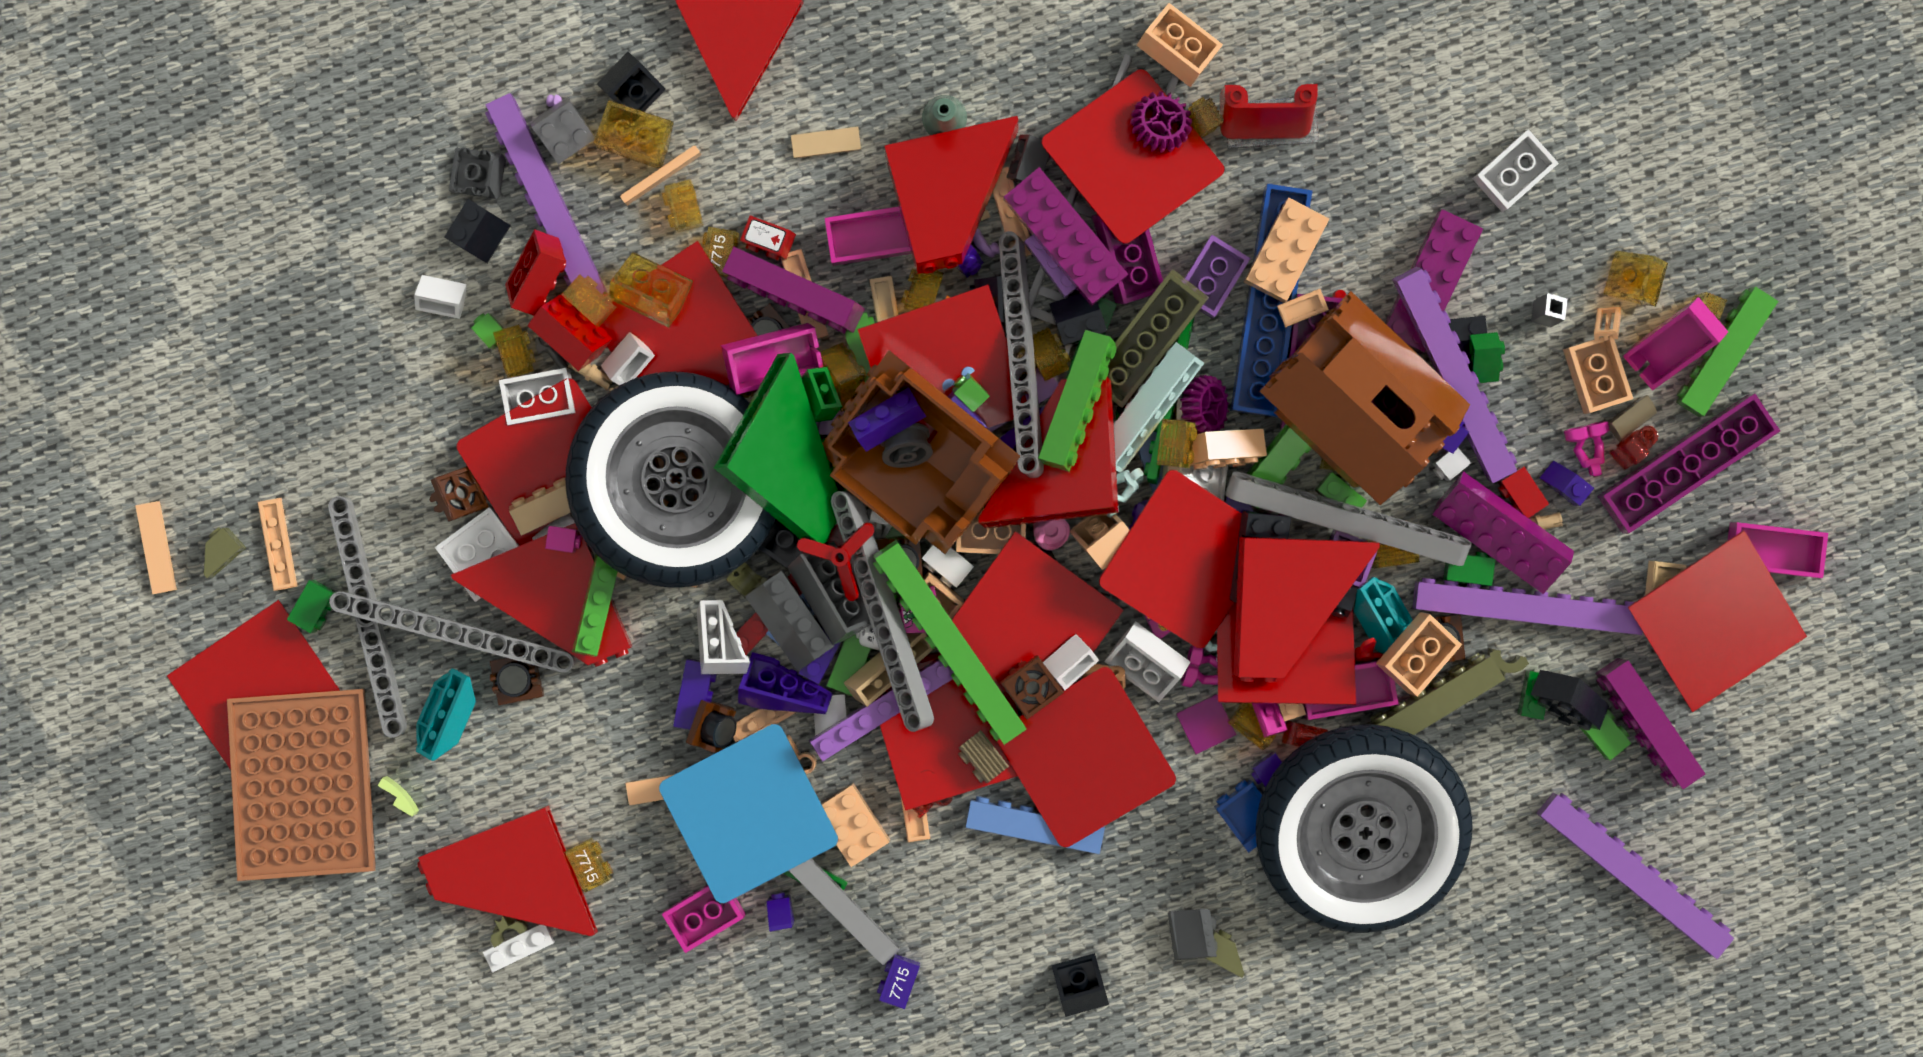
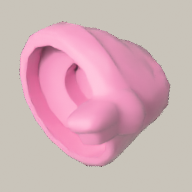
(1051, 534)

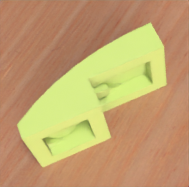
(403, 801)

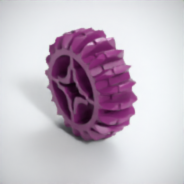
(1147, 130)
(1205, 404)

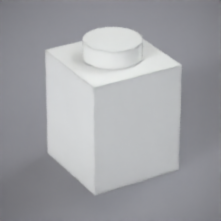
(1450, 464)

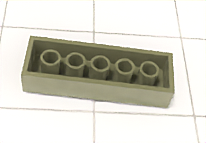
(1152, 334)
(1442, 695)

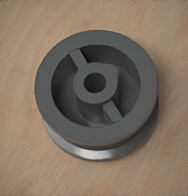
(907, 447)

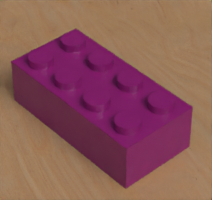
(1138, 261)

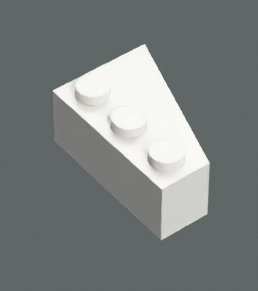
(718, 641)

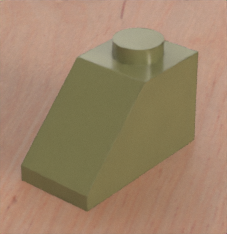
(220, 551)
(1227, 953)

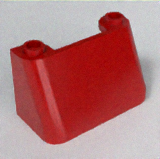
(1267, 120)

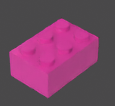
(701, 917)

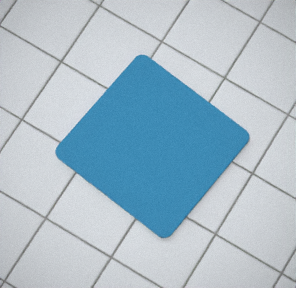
(748, 813)

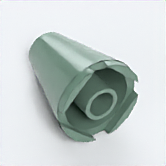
(937, 122)

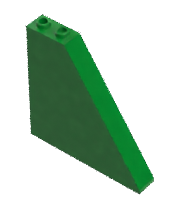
(780, 455)

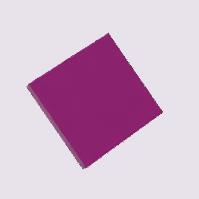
(1205, 724)

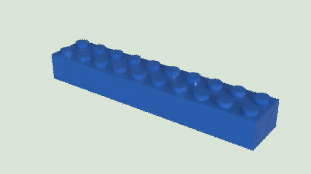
(1264, 335)

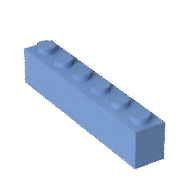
(1021, 824)

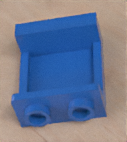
(1240, 812)

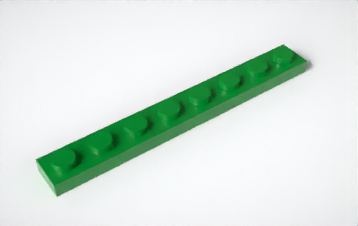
(1151, 468)

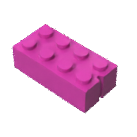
(866, 236)
(1676, 343)
(751, 358)
(1786, 549)
(1373, 691)

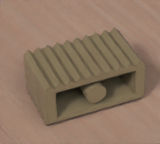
(982, 757)

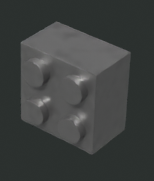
(562, 130)

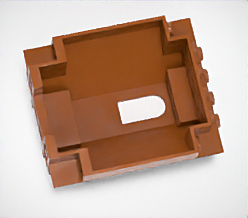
(1329, 391)
(938, 495)

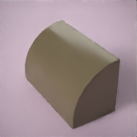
(1632, 417)

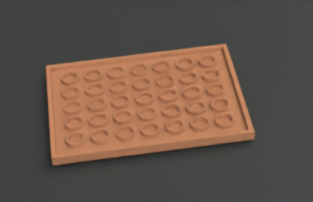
(301, 785)

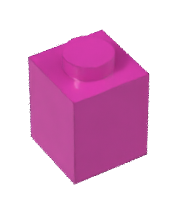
(563, 539)

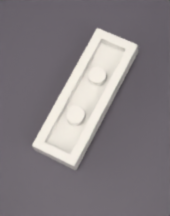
(518, 947)

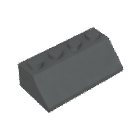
(825, 594)
(790, 620)

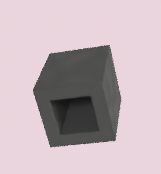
(1549, 310)

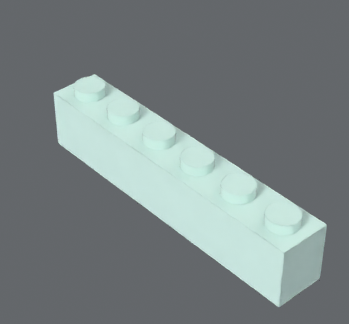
(1153, 402)

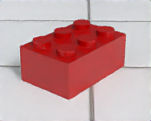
(535, 272)
(569, 332)

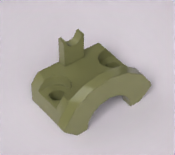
(746, 580)
(1513, 666)
(504, 924)

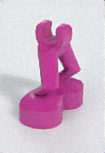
(1579, 435)
(1192, 673)

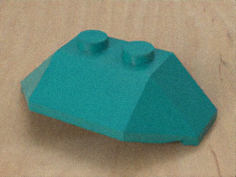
(1381, 612)
(444, 714)

